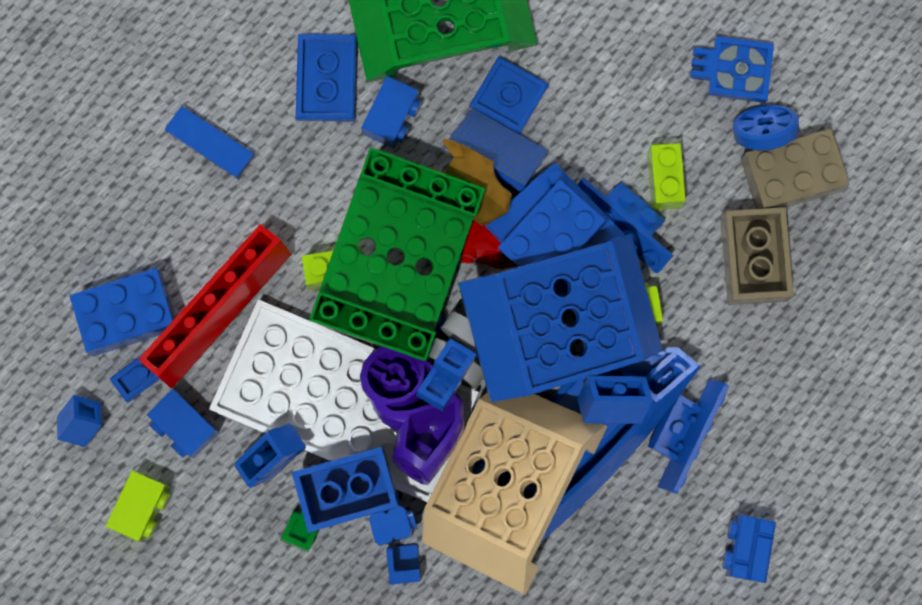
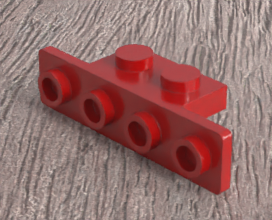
(482, 247)

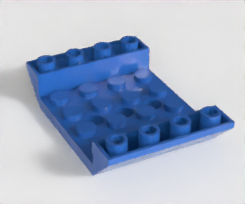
(521, 328)

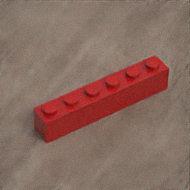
(215, 306)

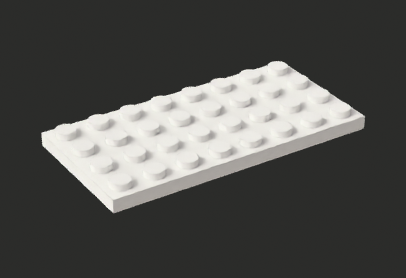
(311, 379)

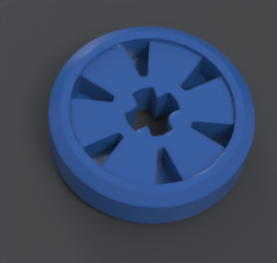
(766, 127)

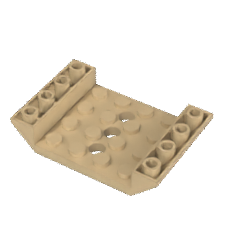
(493, 524)

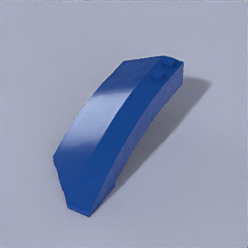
(667, 378)

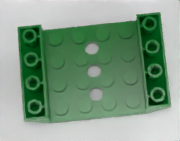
(406, 31)
(404, 210)

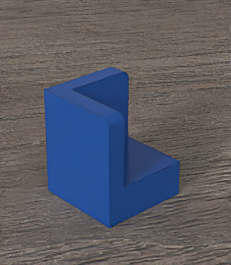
(79, 421)
(403, 564)

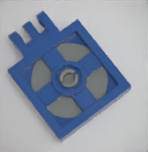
(735, 68)

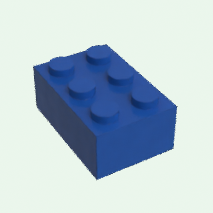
(554, 227)
(123, 312)
(345, 489)

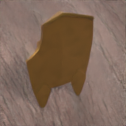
(478, 170)

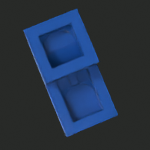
(446, 375)

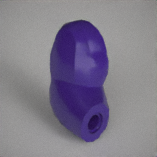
(424, 433)

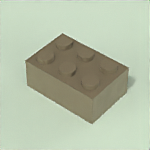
(796, 172)
(756, 256)

